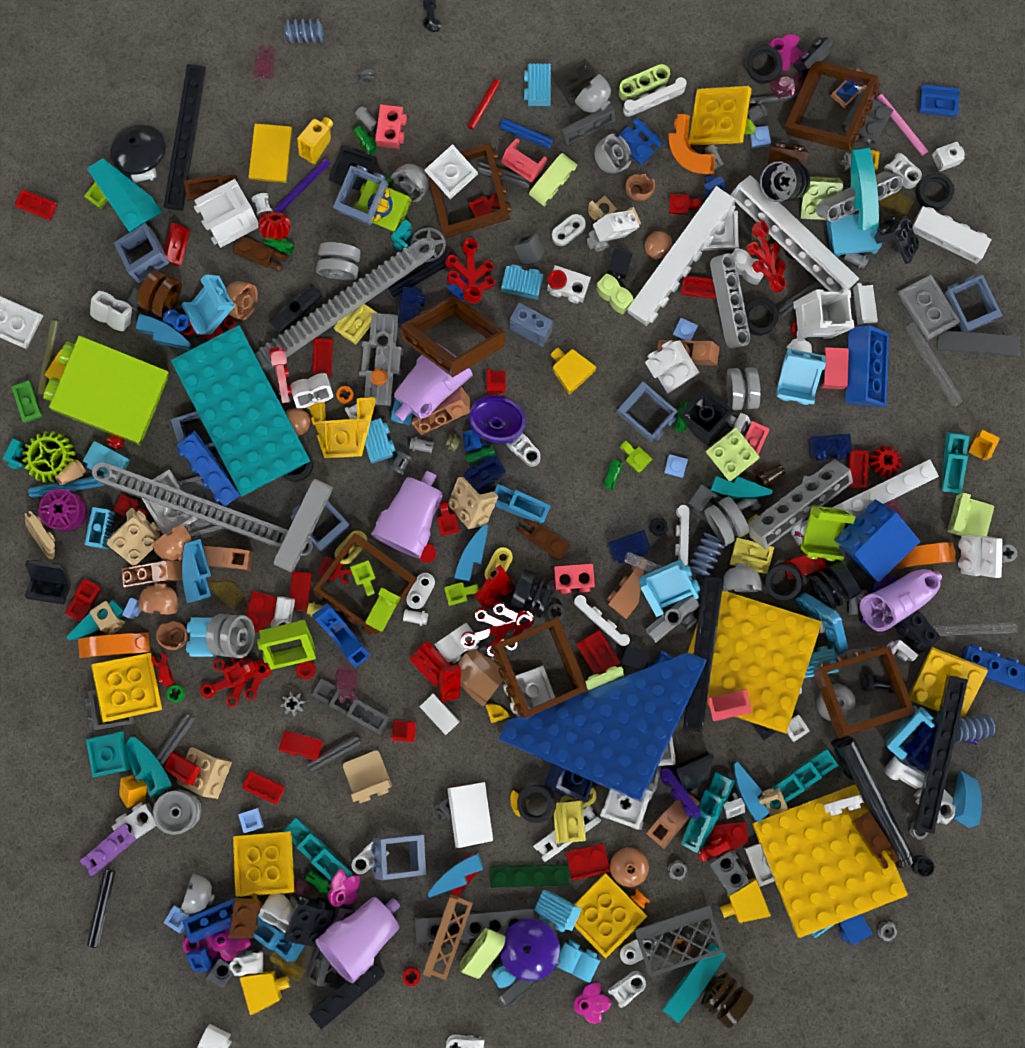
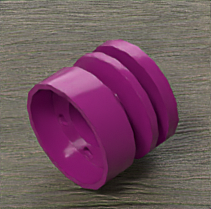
(73, 508)

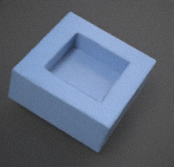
(760, 138)
(685, 330)
(675, 466)
(132, 608)
(251, 820)
(175, 918)

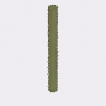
(47, 357)

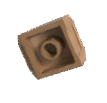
(479, 676)

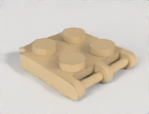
(44, 539)

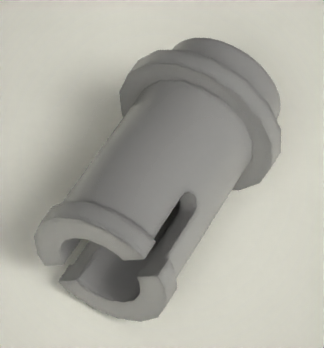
(363, 115)
(712, 150)
(857, 259)
(421, 445)

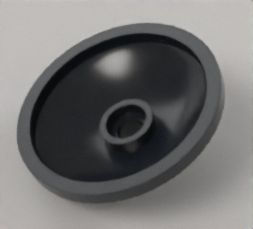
(137, 149)

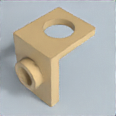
(596, 213)
(111, 623)
(772, 794)

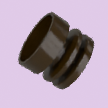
(729, 1002)

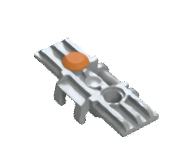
(387, 359)

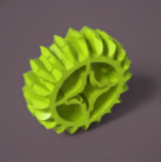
(34, 462)

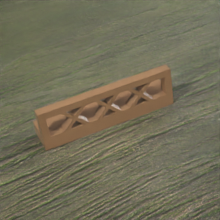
(439, 939)

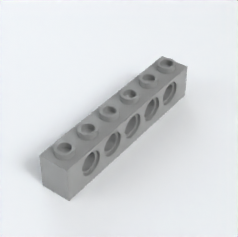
(798, 503)

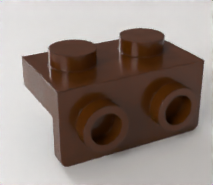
(781, 152)
(243, 917)

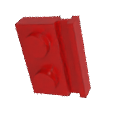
(598, 653)
(429, 662)
(588, 861)

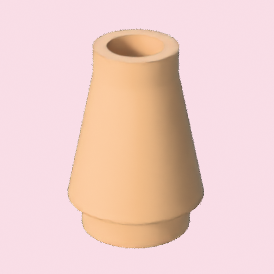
(70, 473)

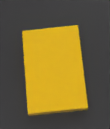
(270, 153)

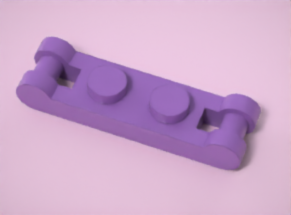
(108, 849)

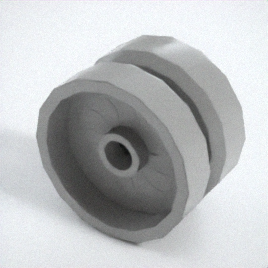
(338, 261)
(743, 388)
(726, 521)
(230, 635)
(169, 820)

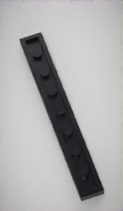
(185, 137)
(704, 649)
(940, 754)

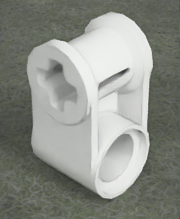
(904, 169)
(522, 447)
(366, 855)
(627, 989)
(465, 1041)

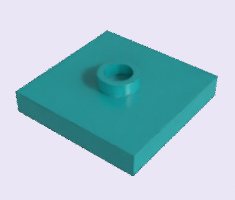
(107, 754)

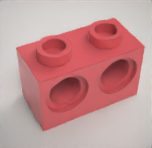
(390, 127)
(573, 572)

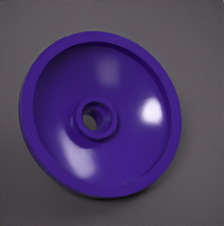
(497, 419)
(543, 953)

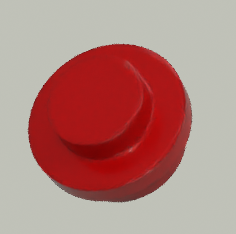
(115, 442)

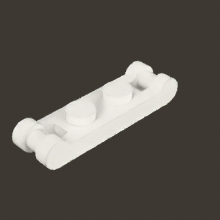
(649, 100)
(682, 531)
(607, 626)
(551, 837)

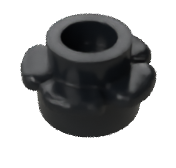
(653, 527)

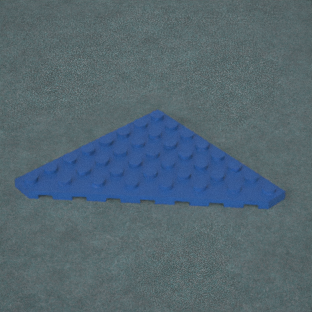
(614, 729)

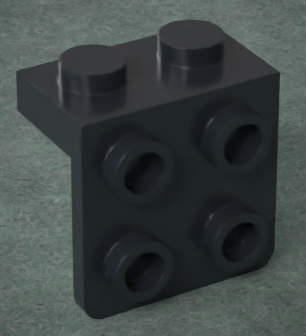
(900, 230)
(47, 582)
(308, 920)

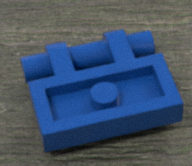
(640, 150)

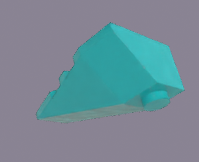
(126, 198)

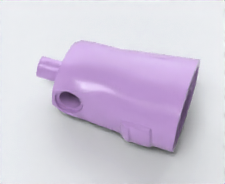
(426, 388)
(409, 516)
(900, 599)
(358, 938)

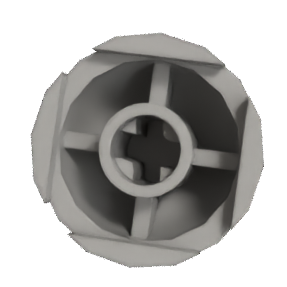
(595, 95)
(612, 154)
(411, 177)
(742, 579)
(845, 698)
(197, 895)

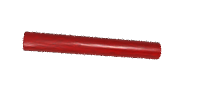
(484, 103)

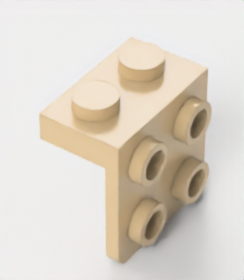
(470, 506)
(134, 537)
(211, 775)
(367, 776)

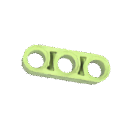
(649, 76)
(552, 178)
(482, 953)

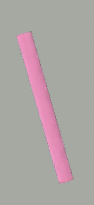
(904, 127)

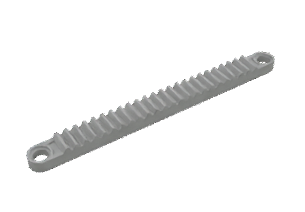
(347, 301)
(193, 506)

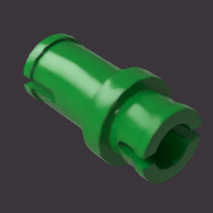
(367, 142)
(282, 245)
(680, 425)
(480, 455)
(613, 473)
(319, 882)

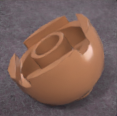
(243, 296)
(171, 546)
(158, 599)
(622, 860)

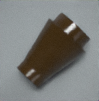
(769, 476)

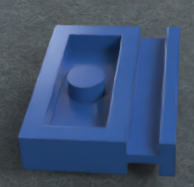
(939, 100)

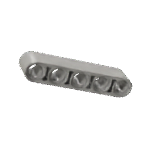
(843, 203)
(730, 301)
(303, 525)

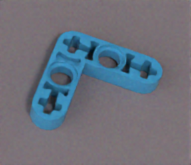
(830, 619)

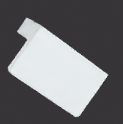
(865, 304)
(439, 714)

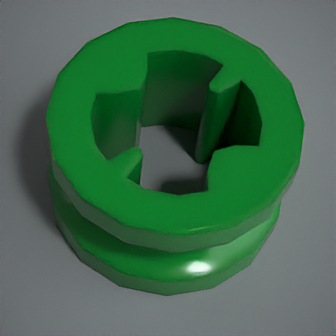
(170, 691)

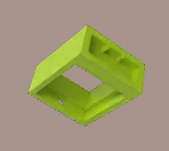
(283, 634)

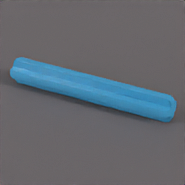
(74, 485)

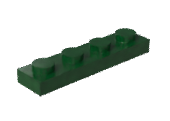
(529, 876)

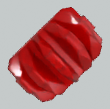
(274, 225)
(879, 458)

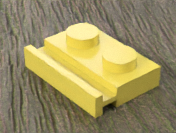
(355, 324)
(752, 554)
(569, 822)

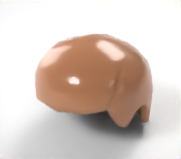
(647, 187)
(658, 245)
(299, 420)
(165, 633)

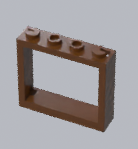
(846, 142)
(481, 221)
(413, 335)
(338, 605)
(566, 655)
(833, 705)

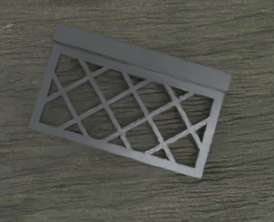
(673, 923)

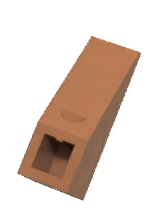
(699, 351)
(450, 409)
(228, 558)
(150, 573)
(628, 595)
(669, 823)

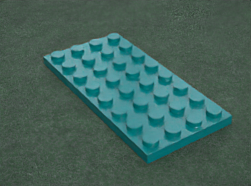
(240, 411)

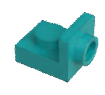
(402, 232)
(14, 452)

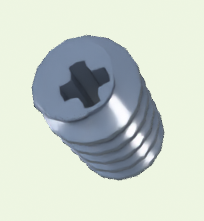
(303, 31)
(706, 555)
(975, 727)

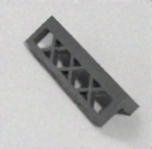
(320, 965)

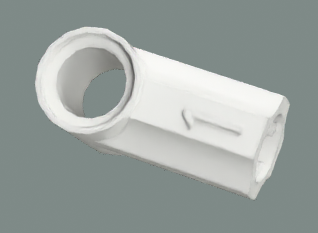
(283, 611)
(902, 770)
(249, 963)

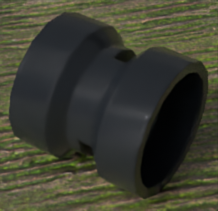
(925, 868)

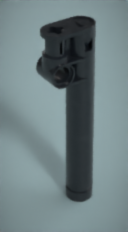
(858, 770)

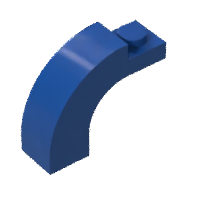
(341, 634)

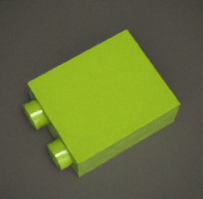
(106, 389)

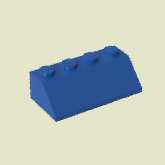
(867, 366)

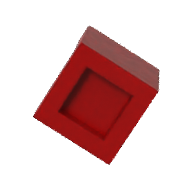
(496, 382)
(403, 731)

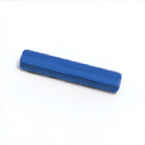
(526, 133)

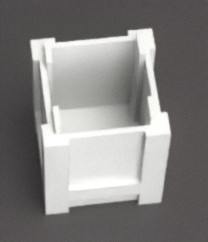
(226, 213)
(823, 314)
(632, 815)

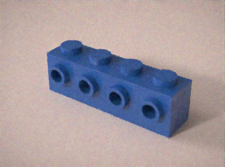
(209, 468)
(1000, 670)

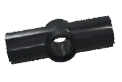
(286, 317)

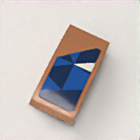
(847, 92)

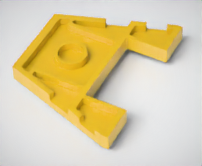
(345, 436)

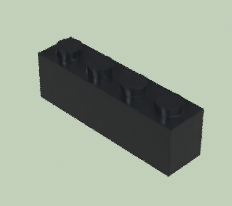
(344, 996)

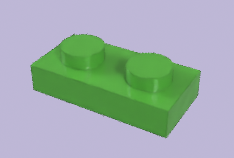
(27, 401)

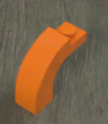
(683, 151)
(928, 555)
(113, 645)

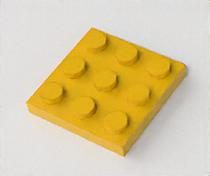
(720, 115)
(932, 677)
(126, 687)
(263, 864)
(607, 915)

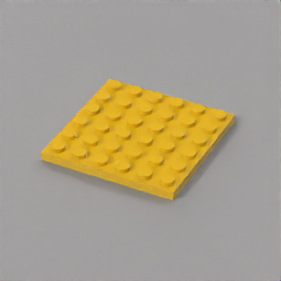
(764, 653)
(824, 864)

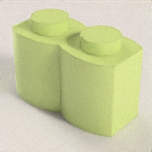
(610, 290)

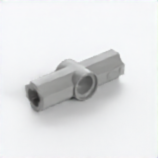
(663, 626)

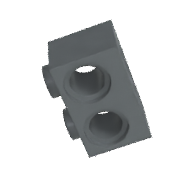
(727, 869)

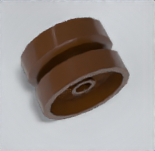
(158, 293)

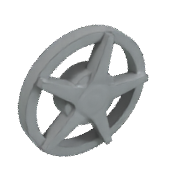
(425, 248)

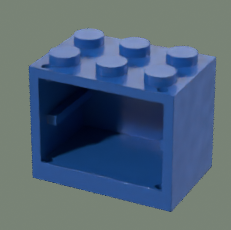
(877, 540)

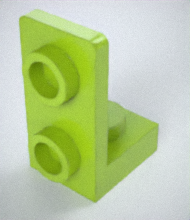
(382, 609)

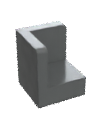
(529, 248)

